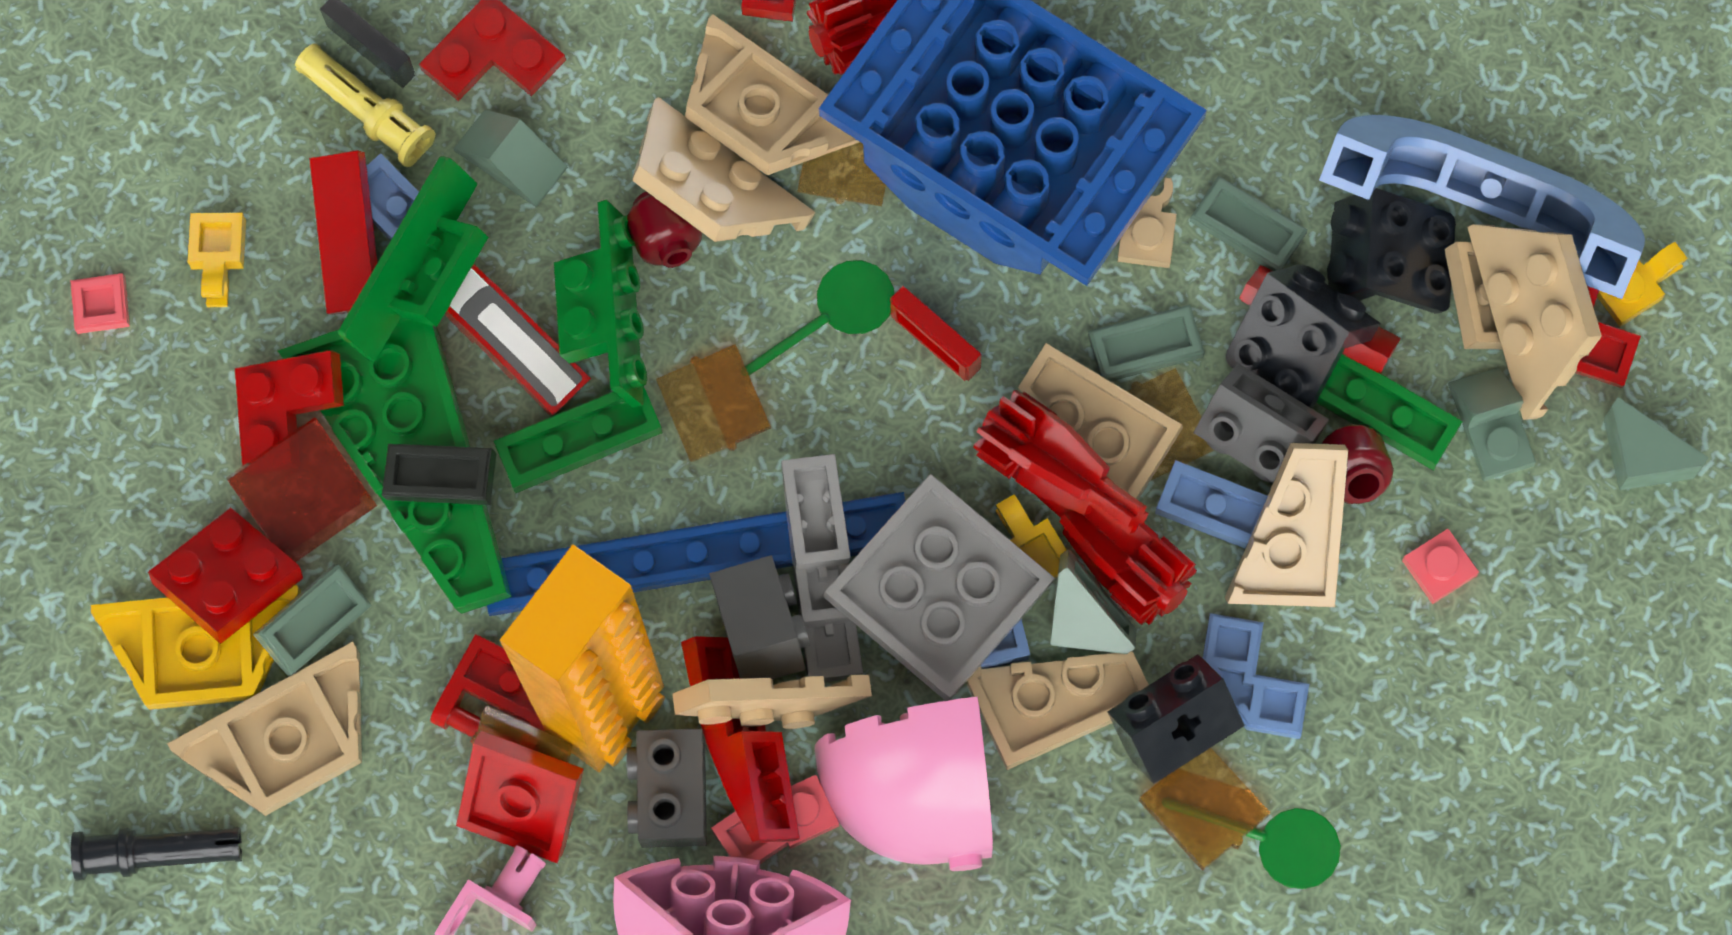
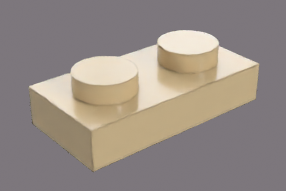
(1470, 297)

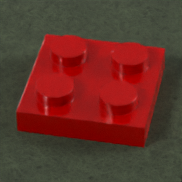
(225, 575)
(519, 796)

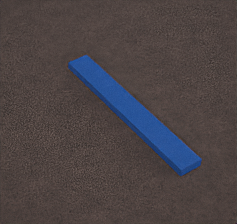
(691, 552)

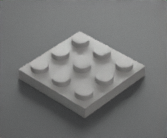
(938, 587)

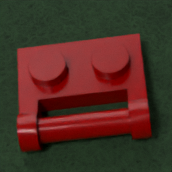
(489, 677)

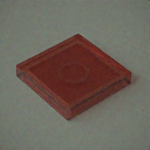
(301, 491)

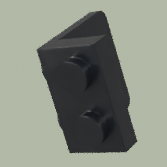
(1391, 250)
(1299, 332)

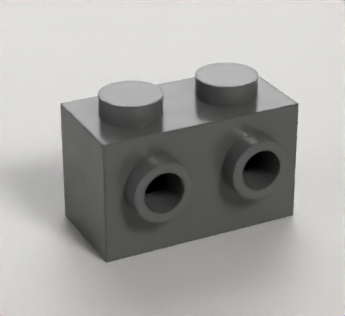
(1257, 422)
(758, 619)
(669, 788)

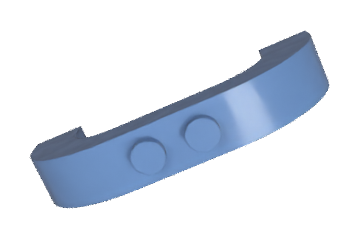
(1426, 156)

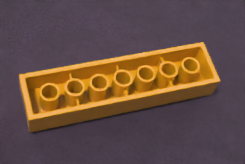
(586, 659)

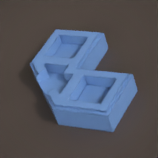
(1262, 701)

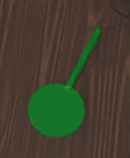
(850, 299)
(1298, 848)

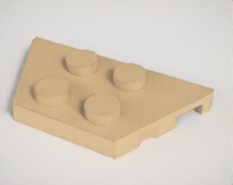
(758, 103)
(709, 181)
(1537, 307)
(284, 736)

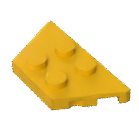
(178, 661)

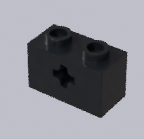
(1176, 718)

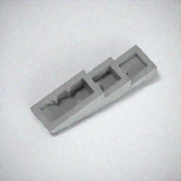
(818, 558)

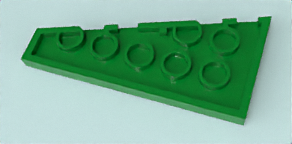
(413, 402)

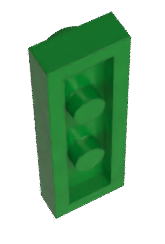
(1390, 410)
(575, 439)

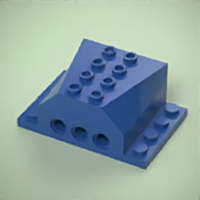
(1011, 129)

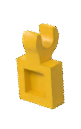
(215, 247)
(1643, 286)
(1037, 541)

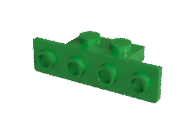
(420, 264)
(600, 306)

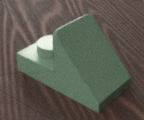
(1492, 423)

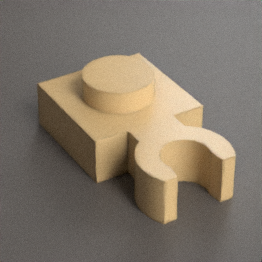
(1151, 233)

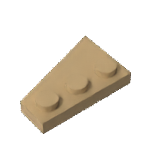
(1111, 421)
(1298, 533)
(761, 703)
(1051, 703)

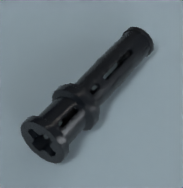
(129, 851)

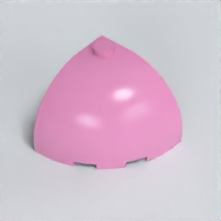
(913, 784)
(725, 900)

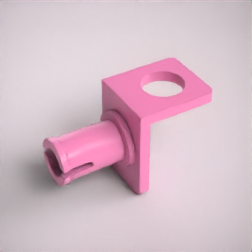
(503, 896)

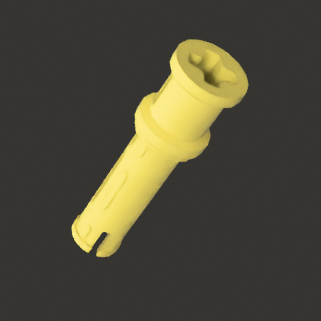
(381, 117)

